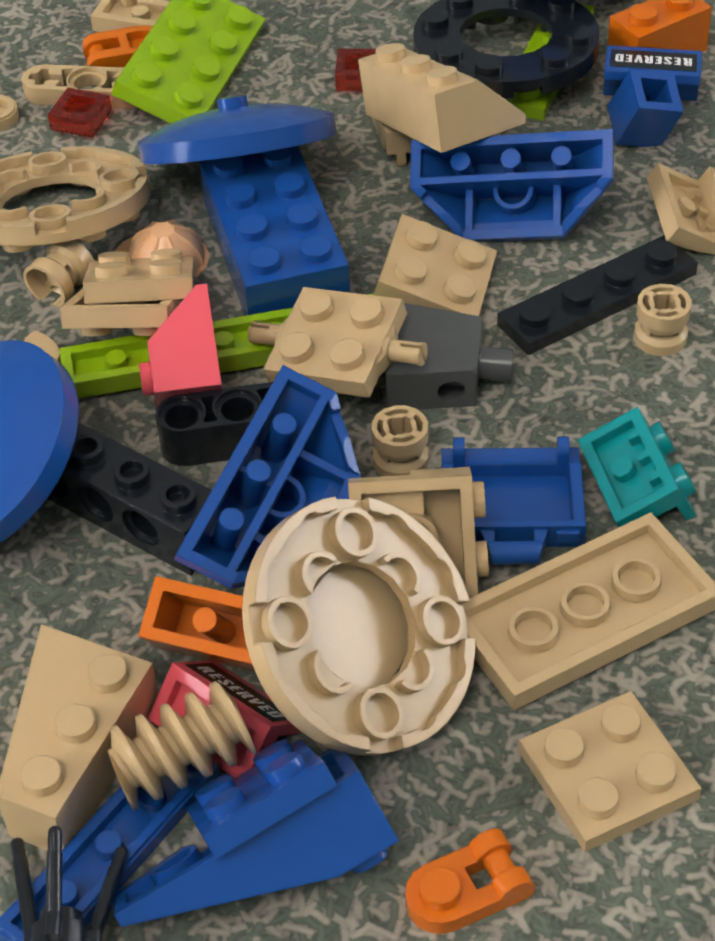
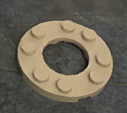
(115, 175)
(281, 626)

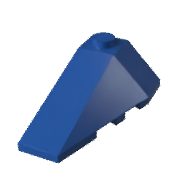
(309, 846)

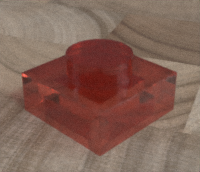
(347, 68)
(80, 112)

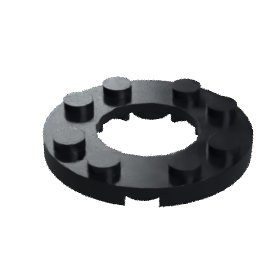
(552, 67)

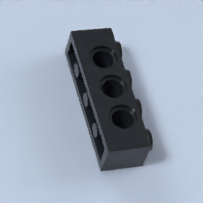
(129, 495)

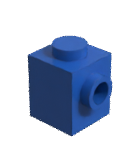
(645, 108)

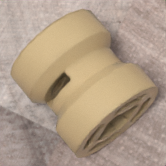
(58, 271)
(662, 319)
(399, 440)

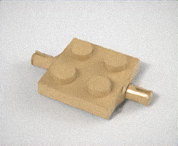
(339, 340)

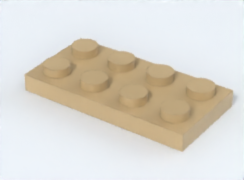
(586, 609)

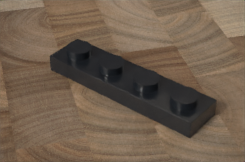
(594, 294)

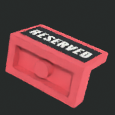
(256, 708)

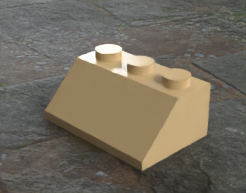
(432, 99)

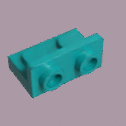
(634, 468)

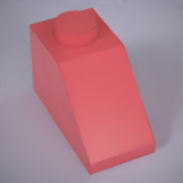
(183, 351)

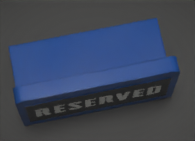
(683, 63)

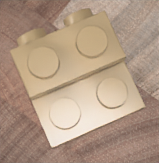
(445, 505)

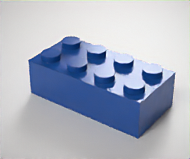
(272, 228)

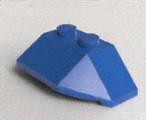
(515, 183)
(284, 462)

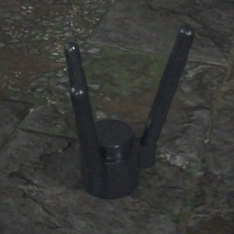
(60, 921)

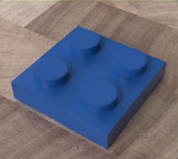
(243, 807)

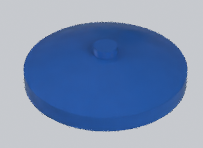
(236, 131)
(35, 430)

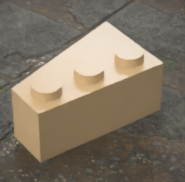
(62, 733)

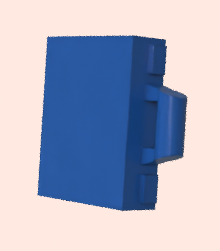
(529, 498)

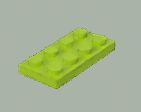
(188, 58)

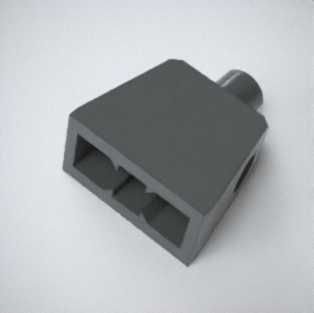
(452, 364)

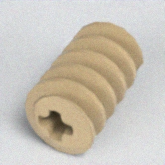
(178, 744)

